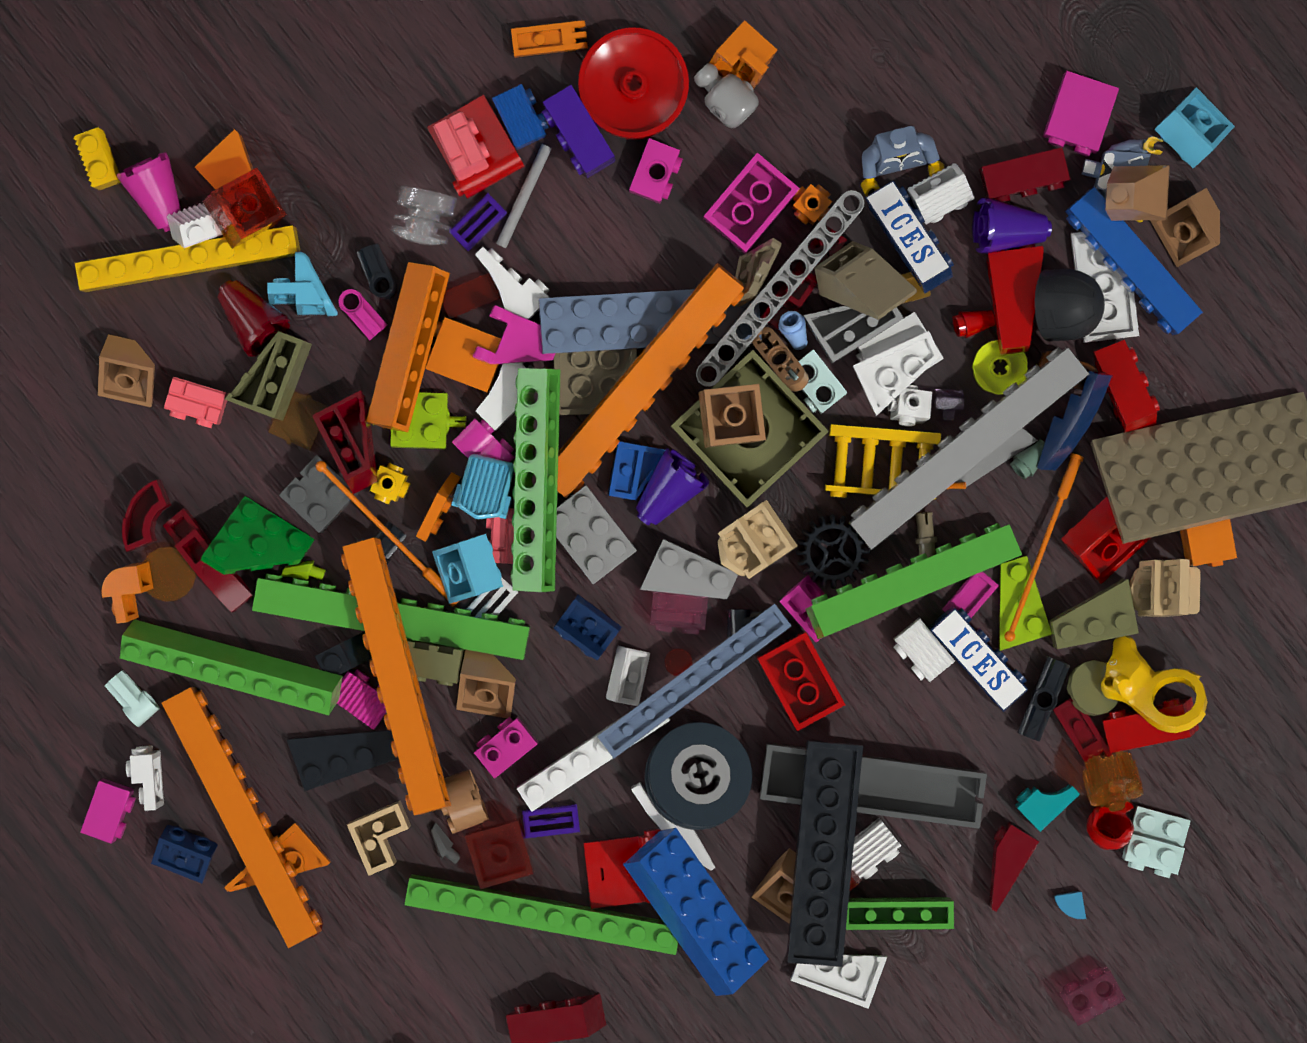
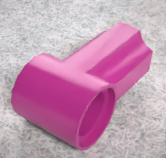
(364, 315)

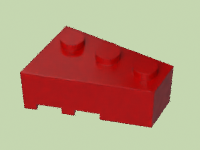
(1127, 387)
(1132, 731)

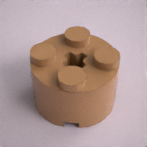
(466, 803)

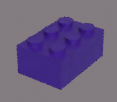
(577, 132)

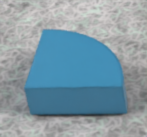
(1071, 904)

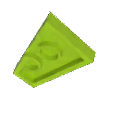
(1033, 620)

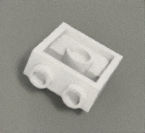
(146, 769)

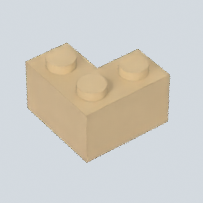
(371, 835)

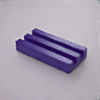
(494, 206)
(549, 810)

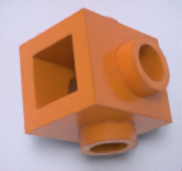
(803, 211)

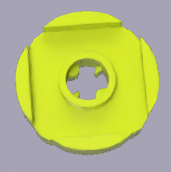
(984, 365)

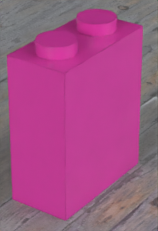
(1080, 113)

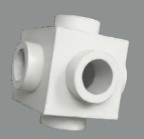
(911, 406)

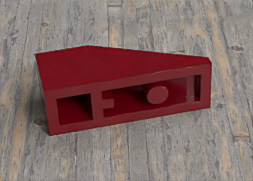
(1010, 856)

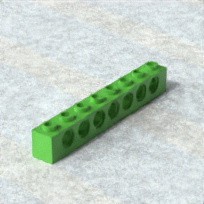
(545, 468)

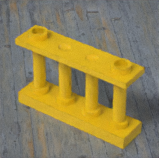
(871, 437)

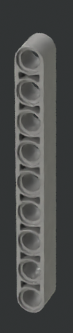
(791, 280)

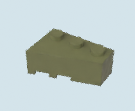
(273, 377)
(1099, 618)
(436, 662)

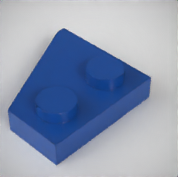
(632, 469)

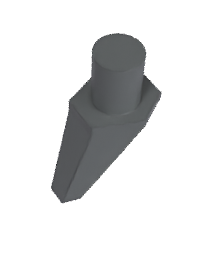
(444, 845)

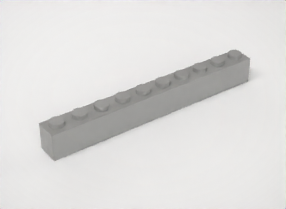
(969, 447)

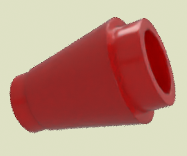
(972, 322)

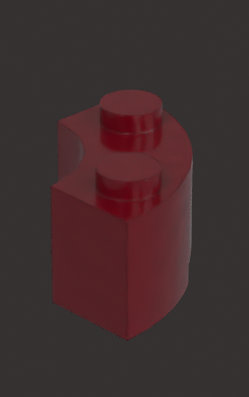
(142, 514)

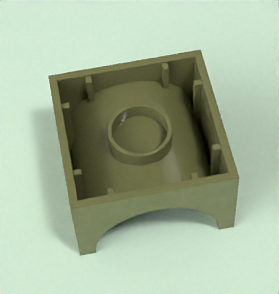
(755, 466)

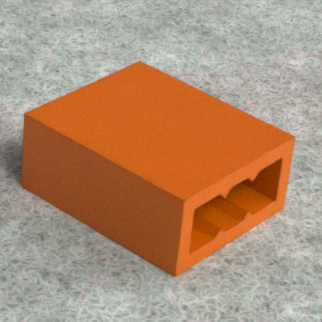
(454, 354)

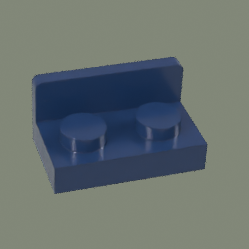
(184, 853)

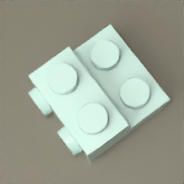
(1156, 841)

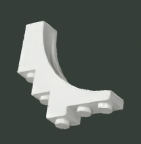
(520, 301)

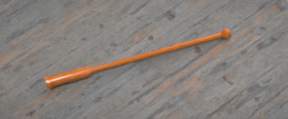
(1062, 494)
(427, 572)

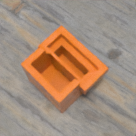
(744, 55)
(1209, 544)

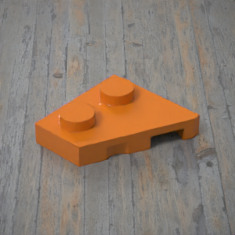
(440, 504)

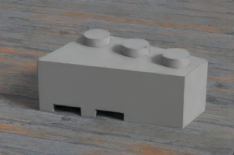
(845, 329)
(687, 573)

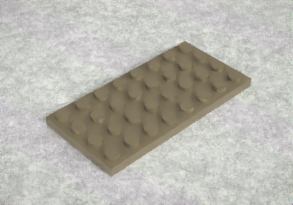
(1206, 467)

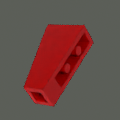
(1013, 288)

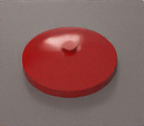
(633, 83)

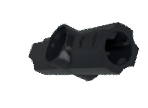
(1037, 716)

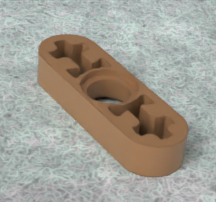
(781, 369)

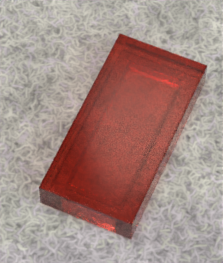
(470, 296)

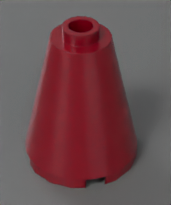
(251, 317)

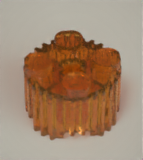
(1112, 781)

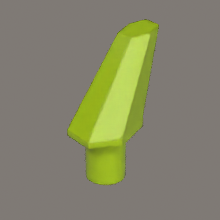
(303, 571)

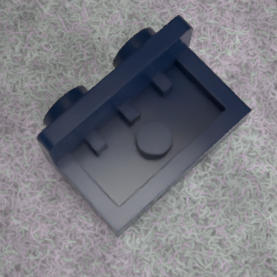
(587, 627)

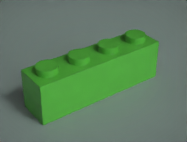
(900, 913)

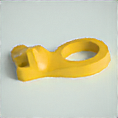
(1135, 683)

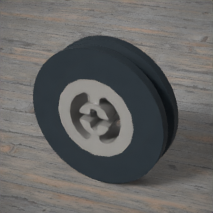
(729, 769)

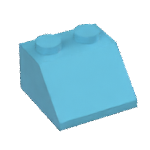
(1194, 128)

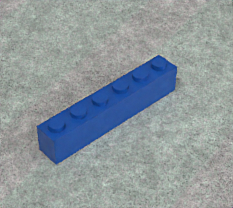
(1134, 263)

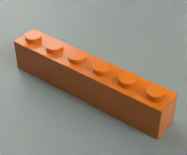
(408, 347)

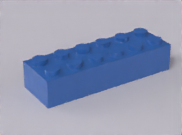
(696, 912)

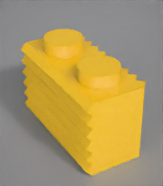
(97, 158)

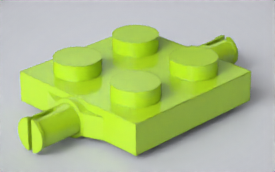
(428, 424)

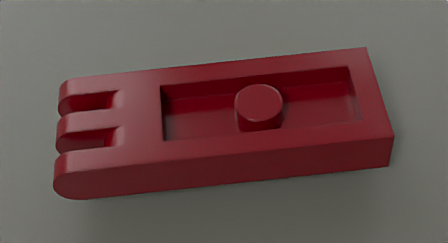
(1081, 731)

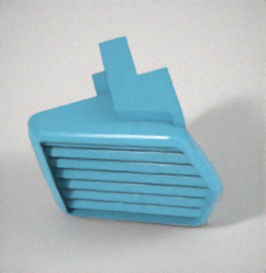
(306, 292)
(485, 488)

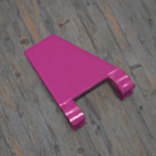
(519, 342)

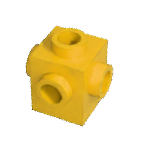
(399, 485)

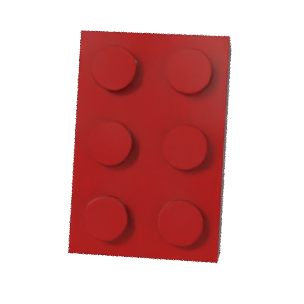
(801, 680)

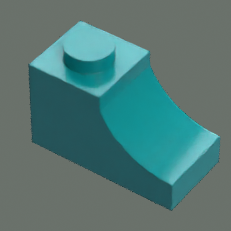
(1044, 807)

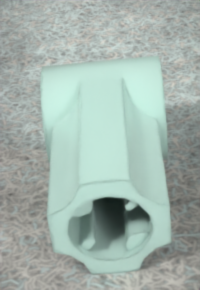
(136, 703)

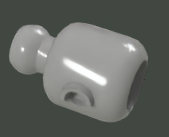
(728, 96)

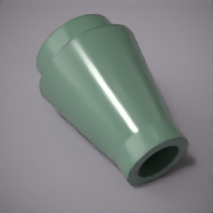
(1026, 462)

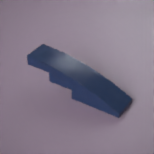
(1068, 430)

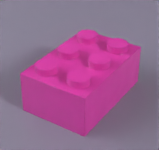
(751, 203)

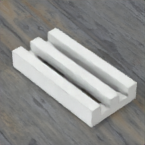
(506, 585)

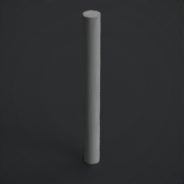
(523, 196)

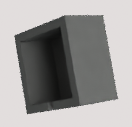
(317, 496)

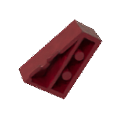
(350, 440)
(556, 1021)

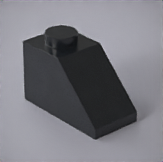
(344, 655)

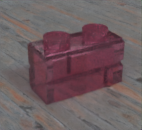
(678, 611)

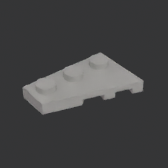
(1004, 452)

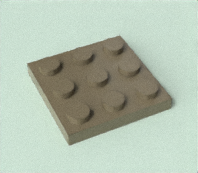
(589, 377)

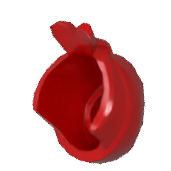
(1110, 829)

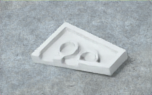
(895, 369)
(851, 982)

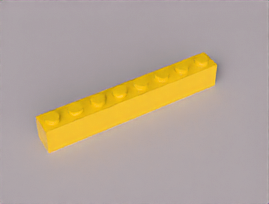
(181, 261)

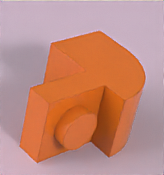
(123, 585)

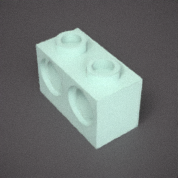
(821, 377)

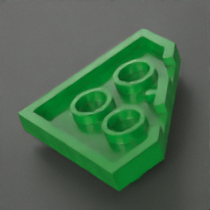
(255, 541)

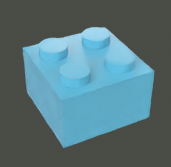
(468, 569)

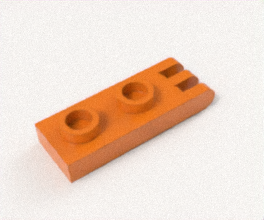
(548, 39)

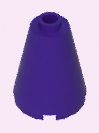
(1007, 226)
(669, 487)

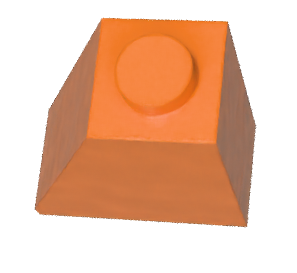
(226, 161)

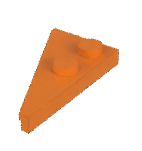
(297, 848)

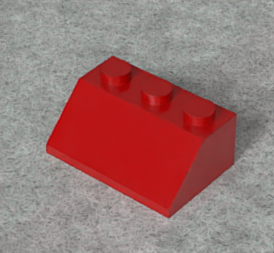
(1098, 542)

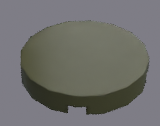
(1085, 688)

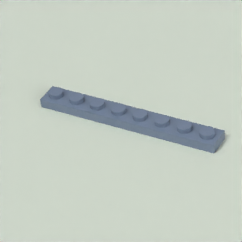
(694, 681)

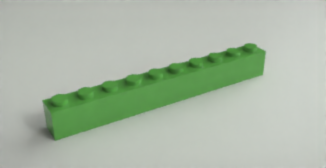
(420, 623)
(540, 914)

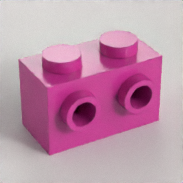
(505, 747)

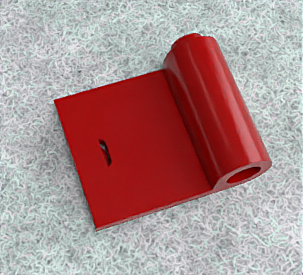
(503, 156)
(618, 885)

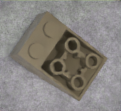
(862, 281)

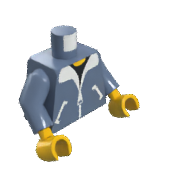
(897, 152)
(1121, 154)

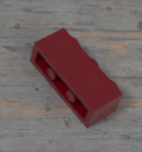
(1025, 175)

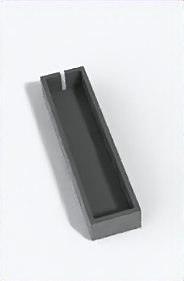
(886, 787)

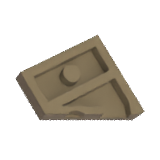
(754, 267)

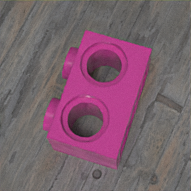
(799, 599)

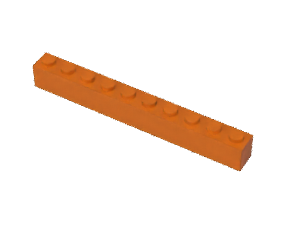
(645, 376)
(396, 676)
(242, 816)

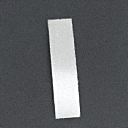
(689, 835)

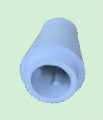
(794, 329)

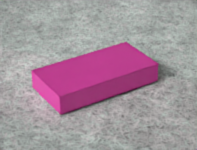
(972, 594)

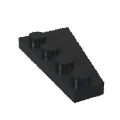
(339, 756)

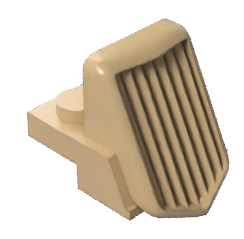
(754, 541)
(1165, 588)

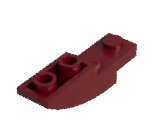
(192, 544)

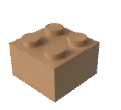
(732, 415)

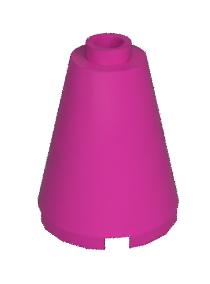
(152, 188)

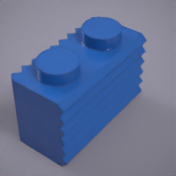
(520, 117)

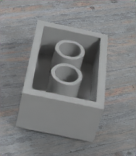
(591, 535)

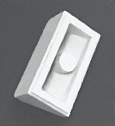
(627, 675)

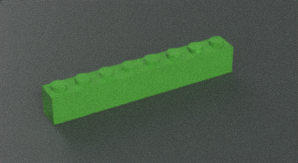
(913, 581)
(231, 667)

